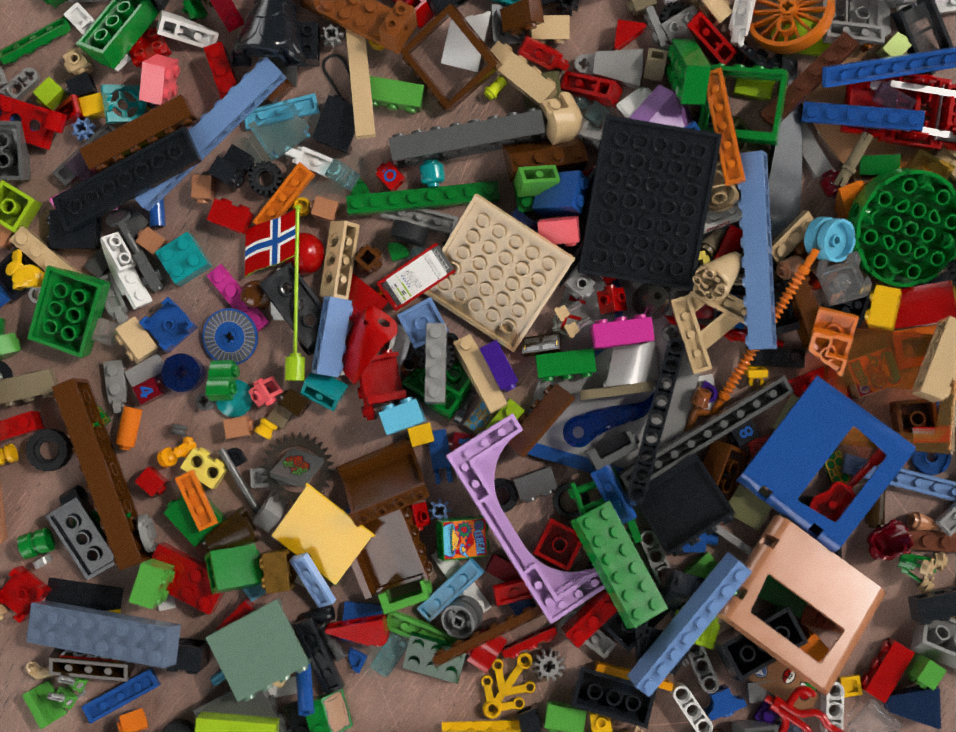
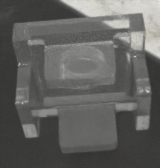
(872, 718)

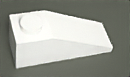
(185, 30)

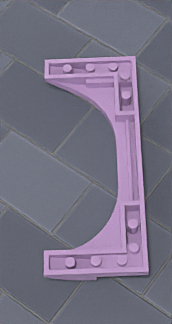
(552, 589)

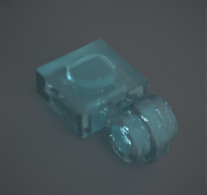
(595, 112)

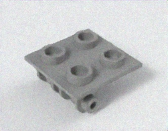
(676, 26)

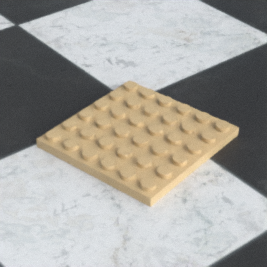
(500, 273)

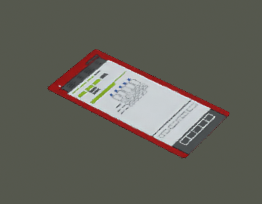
(416, 277)

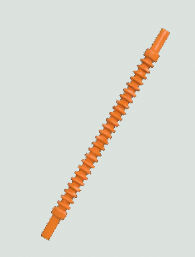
(803, 269)

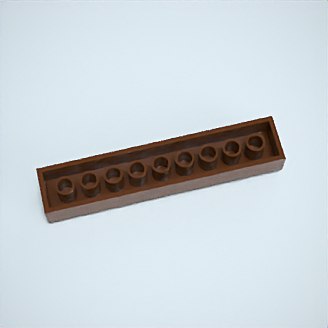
(101, 471)

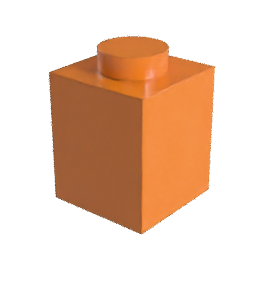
(133, 721)

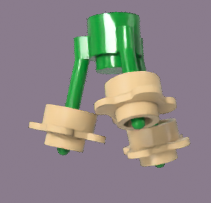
(927, 568)

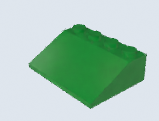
(68, 310)

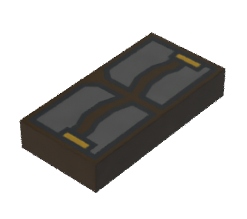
(541, 344)

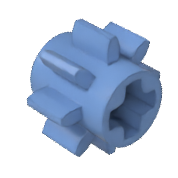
(79, 125)
(439, 504)

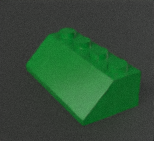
(117, 30)

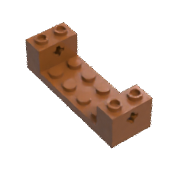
(369, 19)

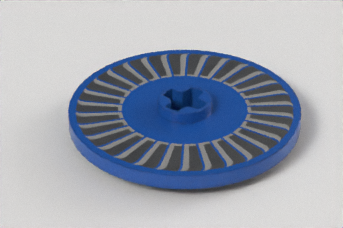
(240, 326)

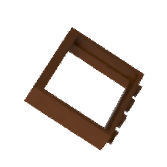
(493, 62)

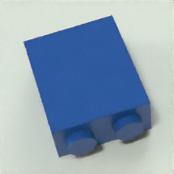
(563, 198)

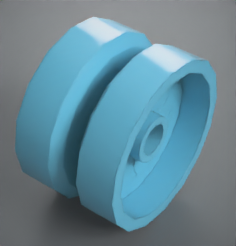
(831, 237)

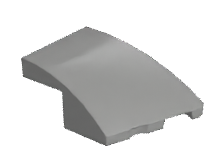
(632, 364)

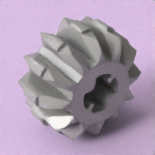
(553, 669)

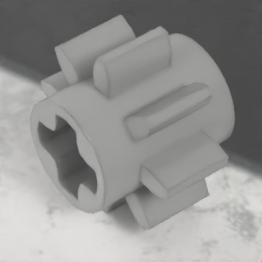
(332, 41)

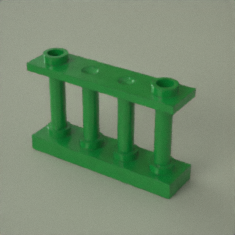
(573, 491)

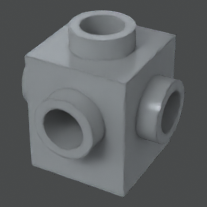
(577, 291)

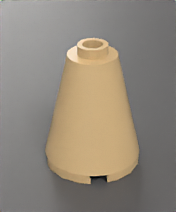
(722, 196)

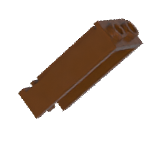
(805, 311)

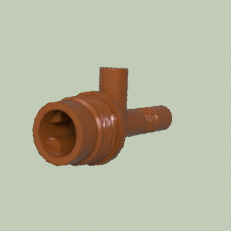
(700, 400)

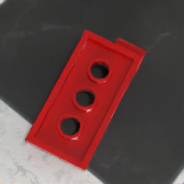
(49, 120)

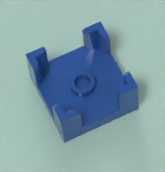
(169, 325)

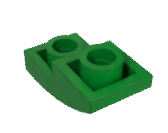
(879, 164)

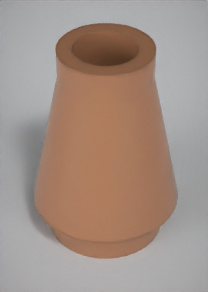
(919, 521)

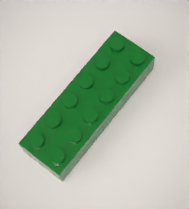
(618, 565)

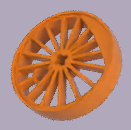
(786, 13)

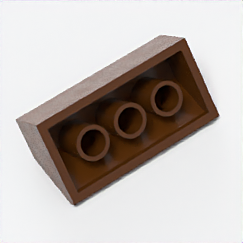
(566, 155)
(540, 418)
(725, 466)

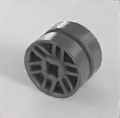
(462, 617)

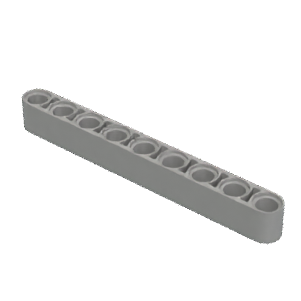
(699, 653)

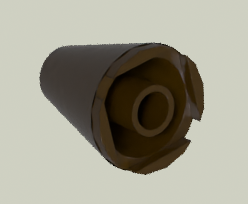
(232, 532)

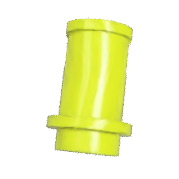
(492, 91)

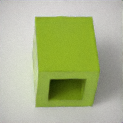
(50, 94)

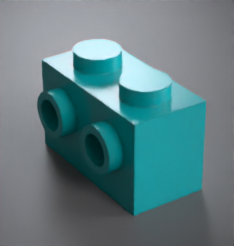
(324, 390)

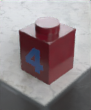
(150, 390)
(459, 439)

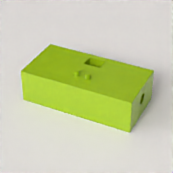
(235, 723)

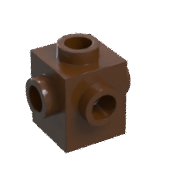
(365, 253)

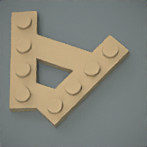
(698, 340)

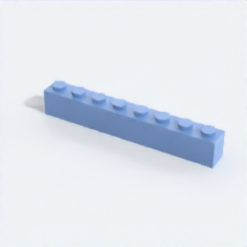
(688, 624)

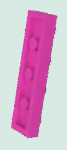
(231, 292)

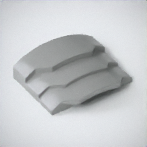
(862, 19)

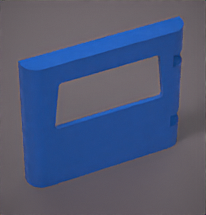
(803, 446)

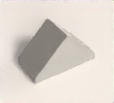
(270, 512)

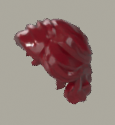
(889, 541)

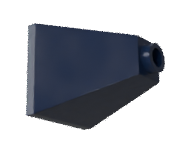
(916, 704)

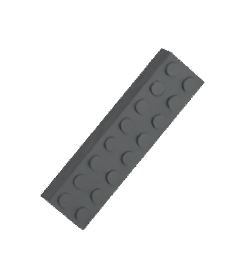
(467, 138)

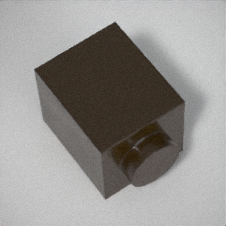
(294, 402)

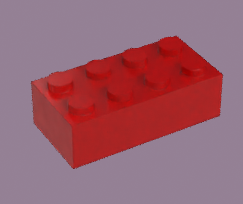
(190, 579)

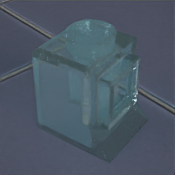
(342, 174)

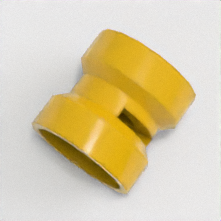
(8, 454)

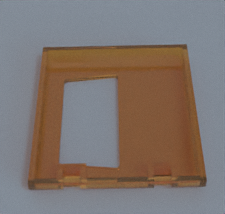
(894, 361)

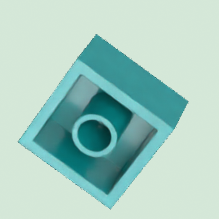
(183, 259)

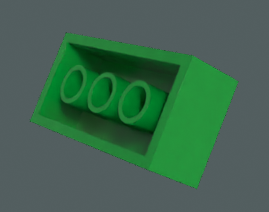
(688, 71)

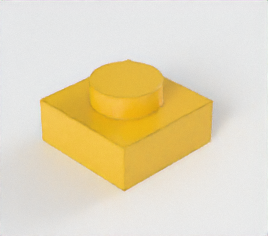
(851, 685)

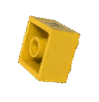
(884, 308)

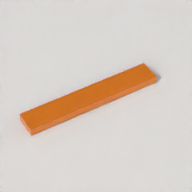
(724, 124)

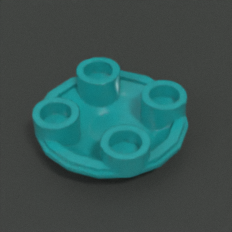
(240, 404)

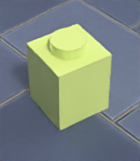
(894, 46)

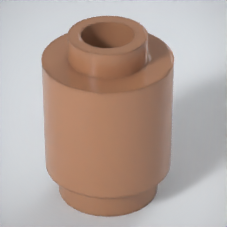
(787, 267)

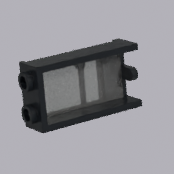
(923, 27)

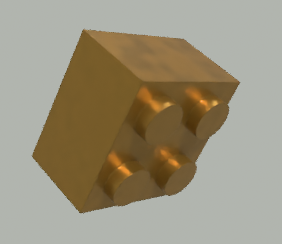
(278, 571)

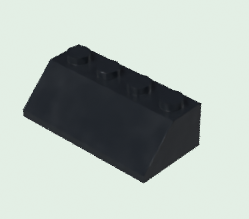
(611, 697)

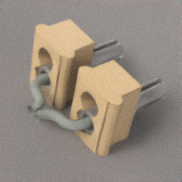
(564, 312)

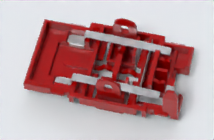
(936, 91)

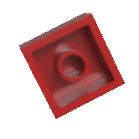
(558, 544)

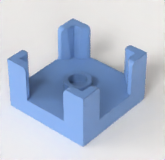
(415, 321)

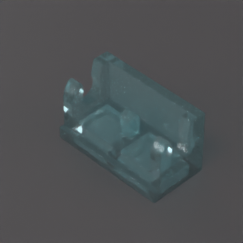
(389, 655)

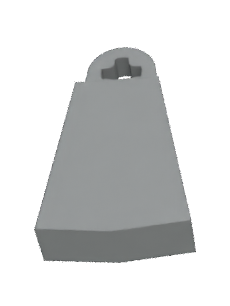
(615, 65)

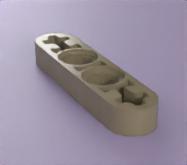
(617, 390)

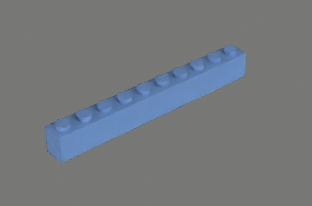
(222, 120)
(757, 252)

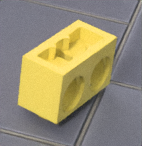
(203, 470)

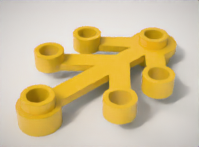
(505, 687)

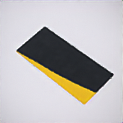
(86, 594)

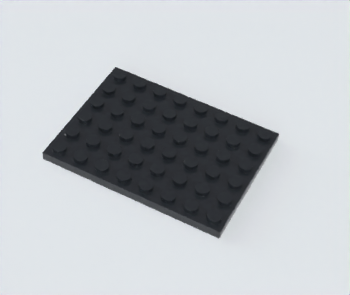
(649, 202)

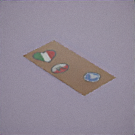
(784, 683)

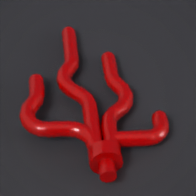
(790, 713)

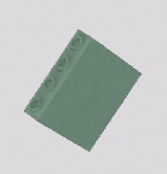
(258, 651)

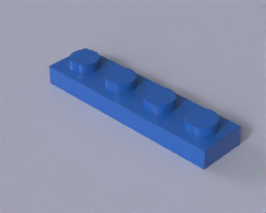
(121, 695)

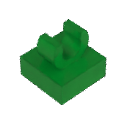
(195, 9)

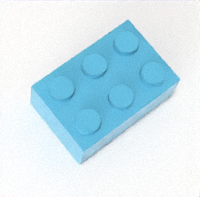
(403, 416)

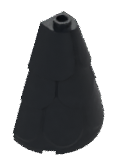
(270, 32)

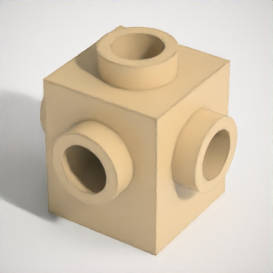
(78, 61)

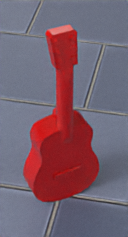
(838, 496)

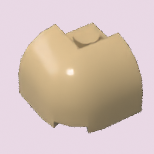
(563, 118)

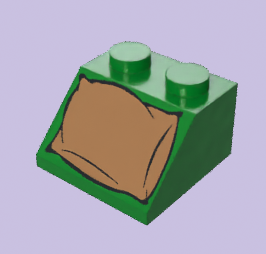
(330, 713)

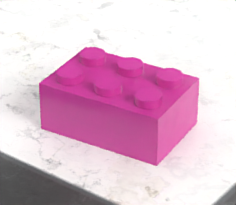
(621, 332)

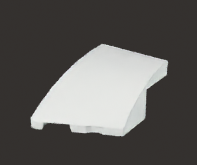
(458, 49)

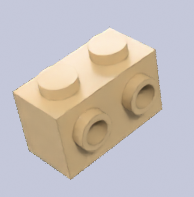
(554, 27)
(135, 340)

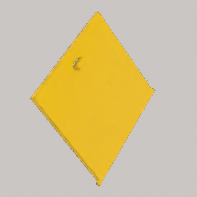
(324, 532)

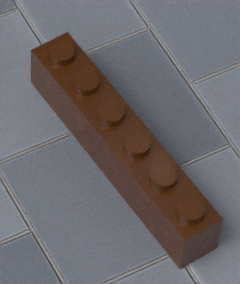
(138, 134)

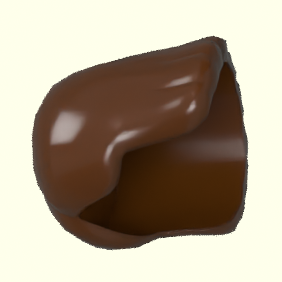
(253, 295)

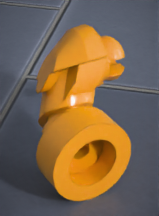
(168, 456)

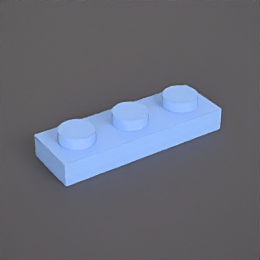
(312, 580)

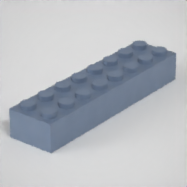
(104, 633)

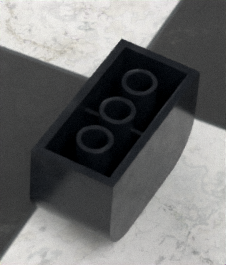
(746, 658)

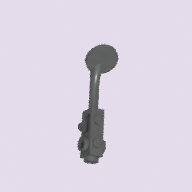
(152, 277)

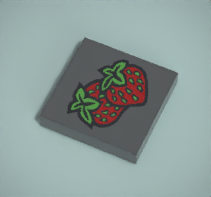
(297, 467)

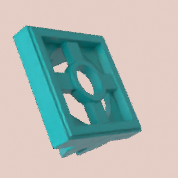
(112, 118)

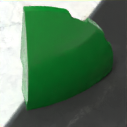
(457, 387)

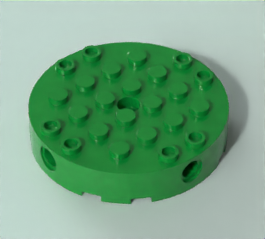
(900, 200)

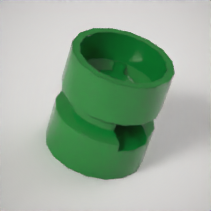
(34, 543)

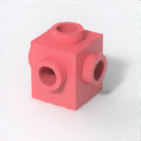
(265, 391)

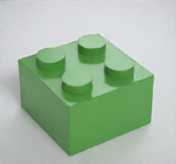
(152, 583)

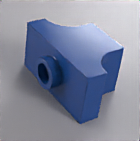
(723, 703)

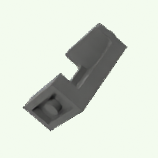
(600, 462)

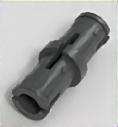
(332, 643)

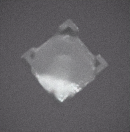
(844, 280)

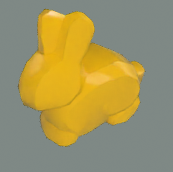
(24, 275)

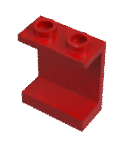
(382, 379)

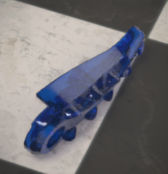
(603, 419)

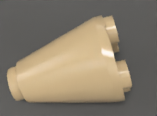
(718, 276)

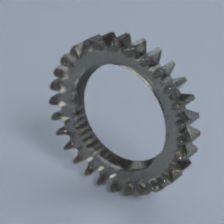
(287, 443)

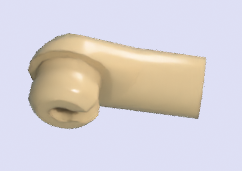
(37, 671)

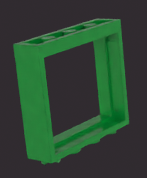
(755, 73)

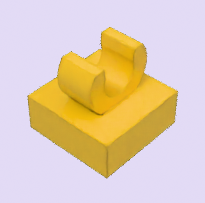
(756, 372)

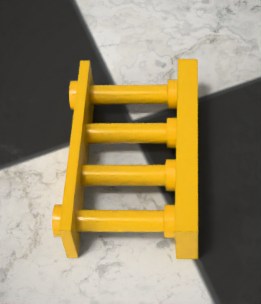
(481, 726)

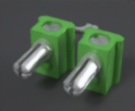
(65, 695)

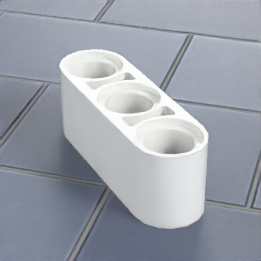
(837, 699)
(687, 700)

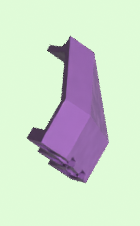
(663, 108)

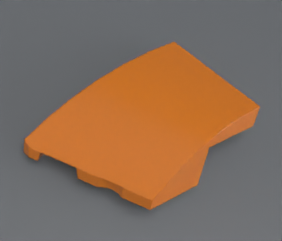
(833, 337)

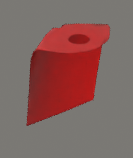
(366, 341)

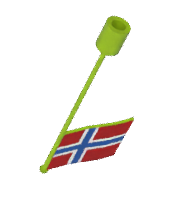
(271, 245)

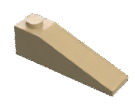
(479, 373)

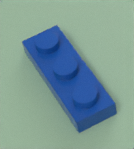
(613, 492)

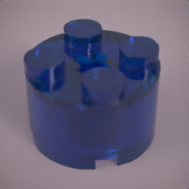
(183, 362)

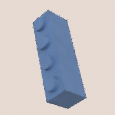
(331, 336)

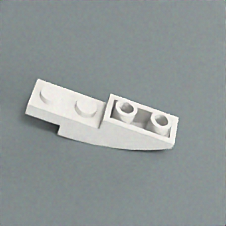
(123, 270)

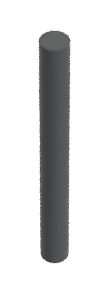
(239, 480)

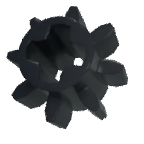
(565, 9)

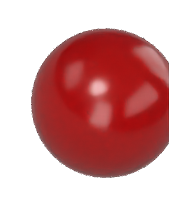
(310, 254)

